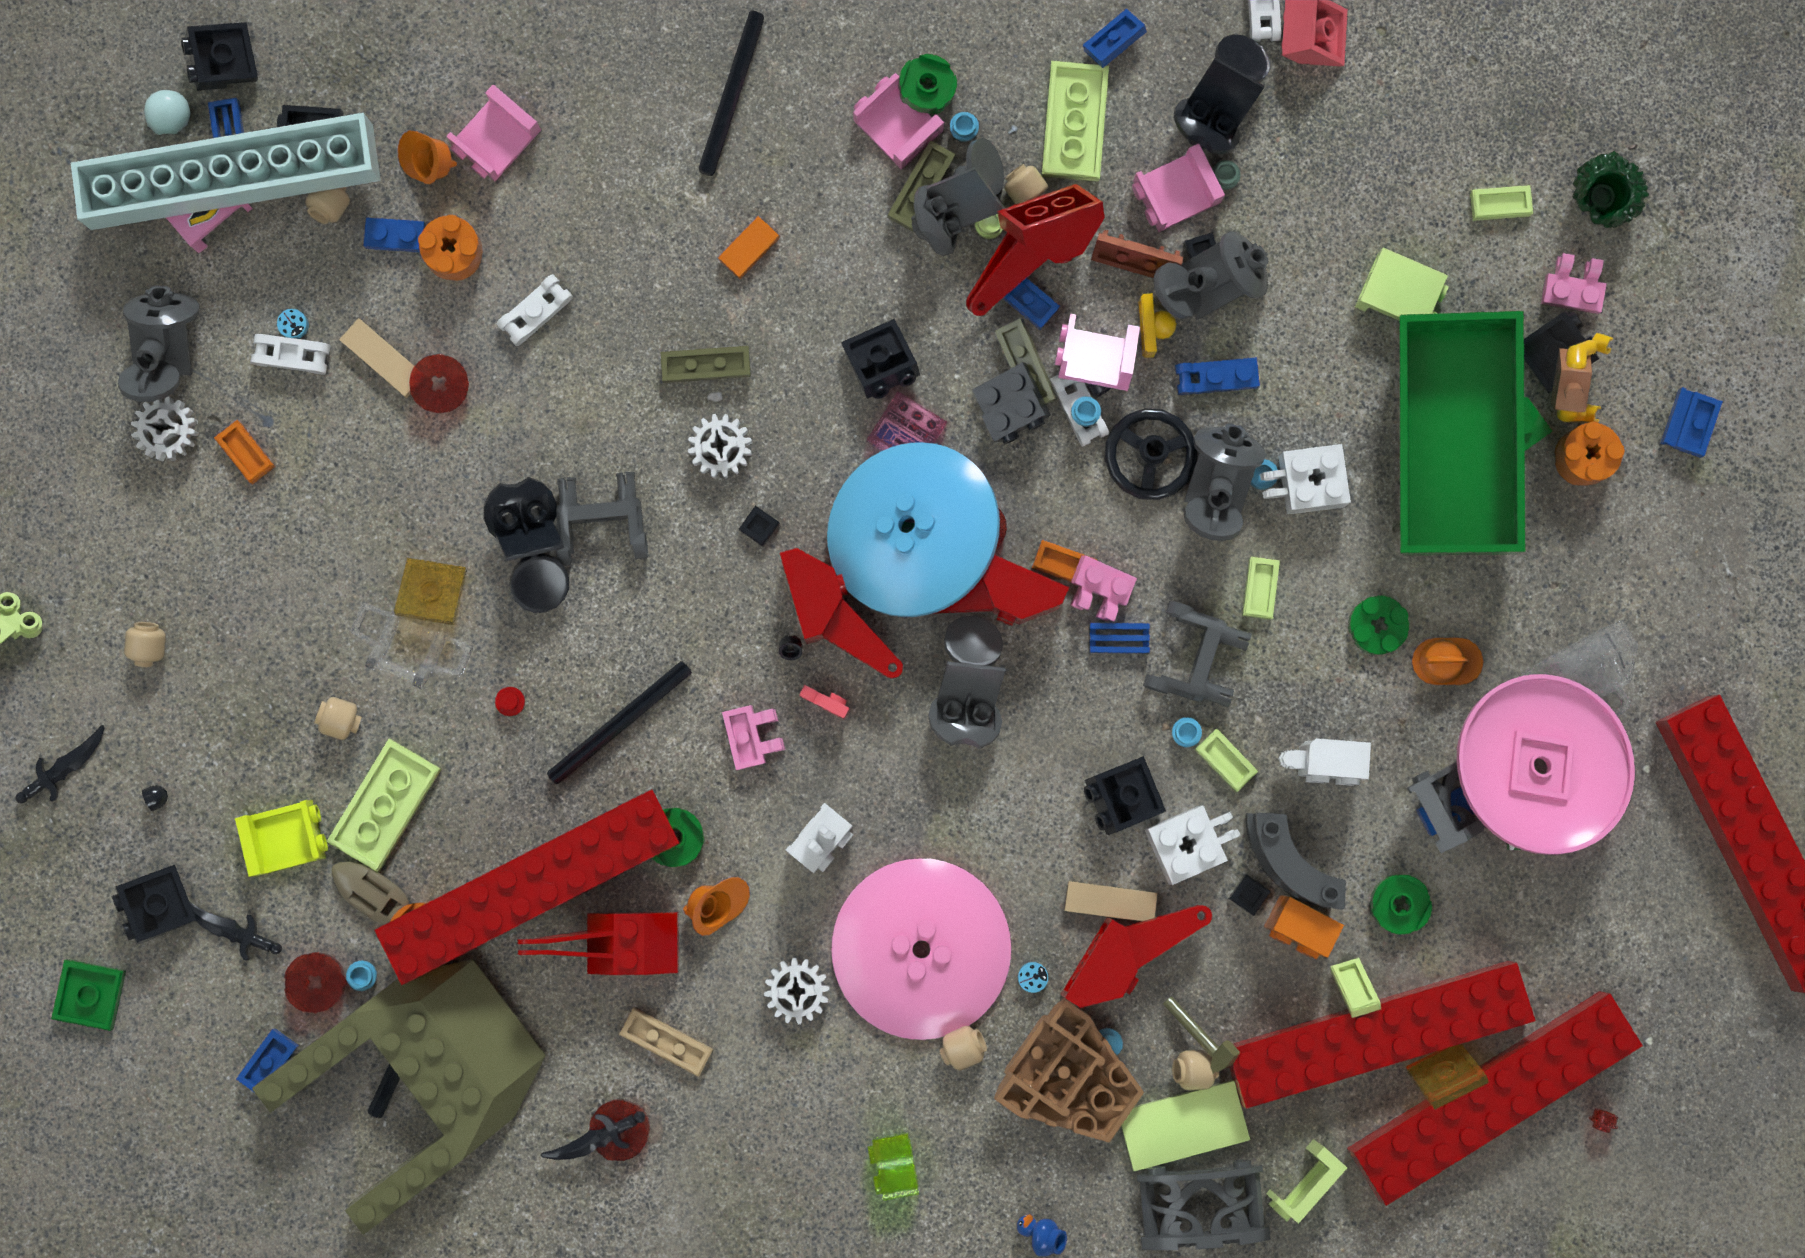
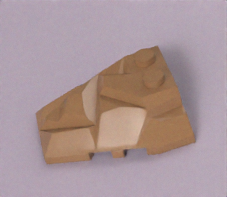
(1069, 1077)

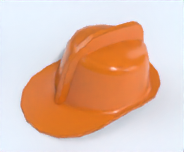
(424, 157)
(1447, 661)
(717, 905)

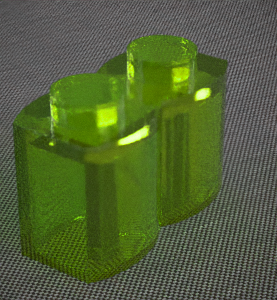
(895, 1166)

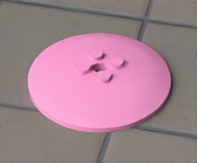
(1585, 757)
(913, 904)

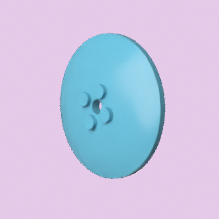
(944, 551)

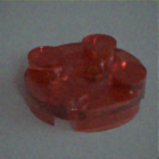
(421, 383)
(297, 982)
(636, 1136)

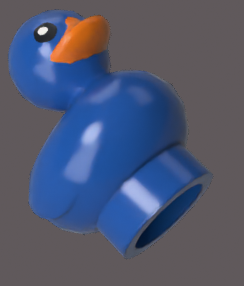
(1045, 1234)

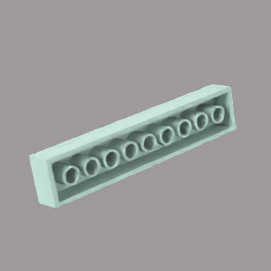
(225, 171)

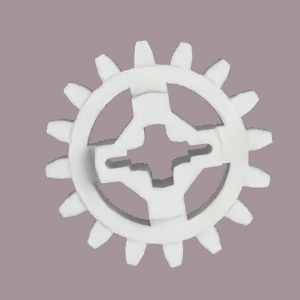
(165, 439)
(733, 444)
(783, 991)

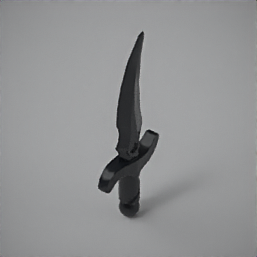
(60, 769)
(230, 929)
(597, 1138)

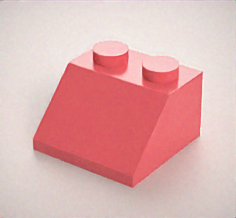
(1314, 32)

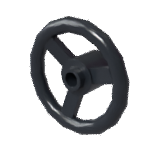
(1153, 442)

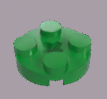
(922, 99)
(1393, 616)
(691, 838)
(1417, 899)

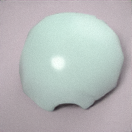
(166, 112)

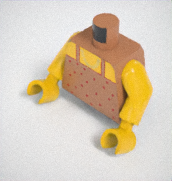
(1574, 379)

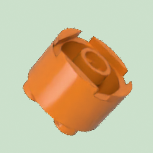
(445, 232)
(1603, 446)

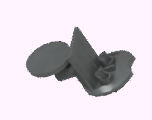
(960, 199)
(1213, 277)
(157, 343)
(1221, 480)
(970, 684)

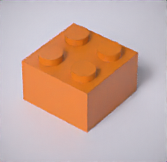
(1304, 926)

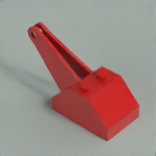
(1037, 230)
(1011, 594)
(827, 616)
(622, 943)
(1119, 951)

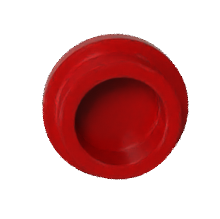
(510, 701)

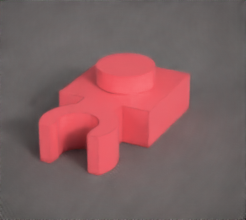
(832, 704)

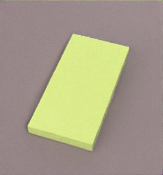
(1075, 121)
(384, 805)
(1184, 1125)

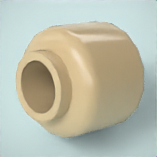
(1025, 184)
(327, 204)
(145, 644)
(337, 718)
(963, 1048)
(1193, 1070)

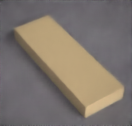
(379, 355)
(1110, 901)
(666, 1041)

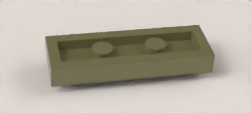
(928, 170)
(1020, 348)
(705, 364)

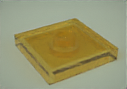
(430, 591)
(1446, 1075)

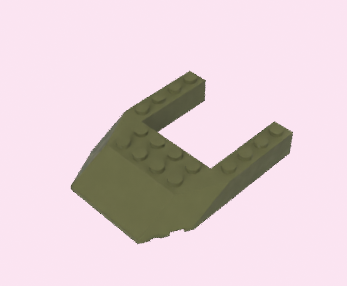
(455, 1053)

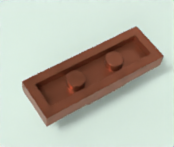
(1131, 255)

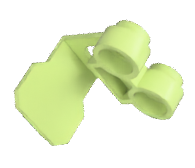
(13, 623)

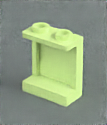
(1401, 286)
(1311, 1187)

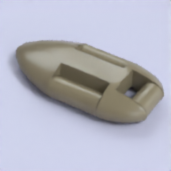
(367, 890)

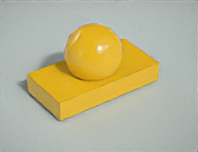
(1153, 325)

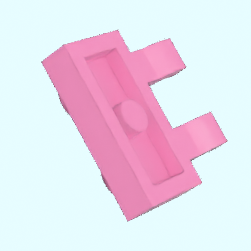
(1572, 292)
(1104, 581)
(745, 738)

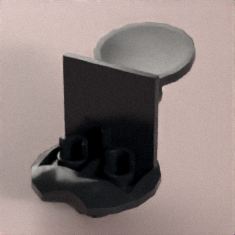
(1224, 95)
(526, 533)

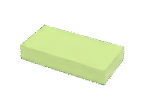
(1501, 203)
(1261, 588)
(1226, 760)
(1355, 987)

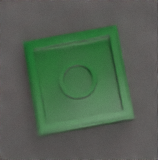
(88, 994)

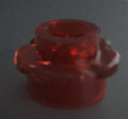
(1604, 1120)

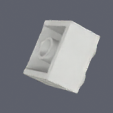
(1299, 492)
(1330, 759)
(820, 838)
(1205, 848)

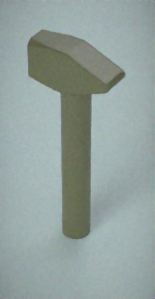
(1221, 1056)

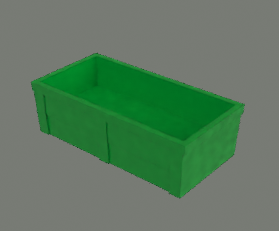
(1462, 434)

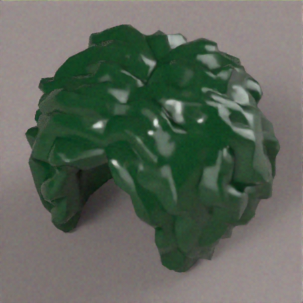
(1610, 190)

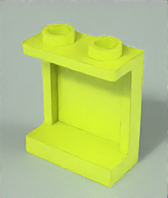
(281, 838)

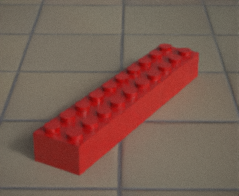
(1743, 825)
(526, 887)
(1403, 1029)
(1519, 1085)

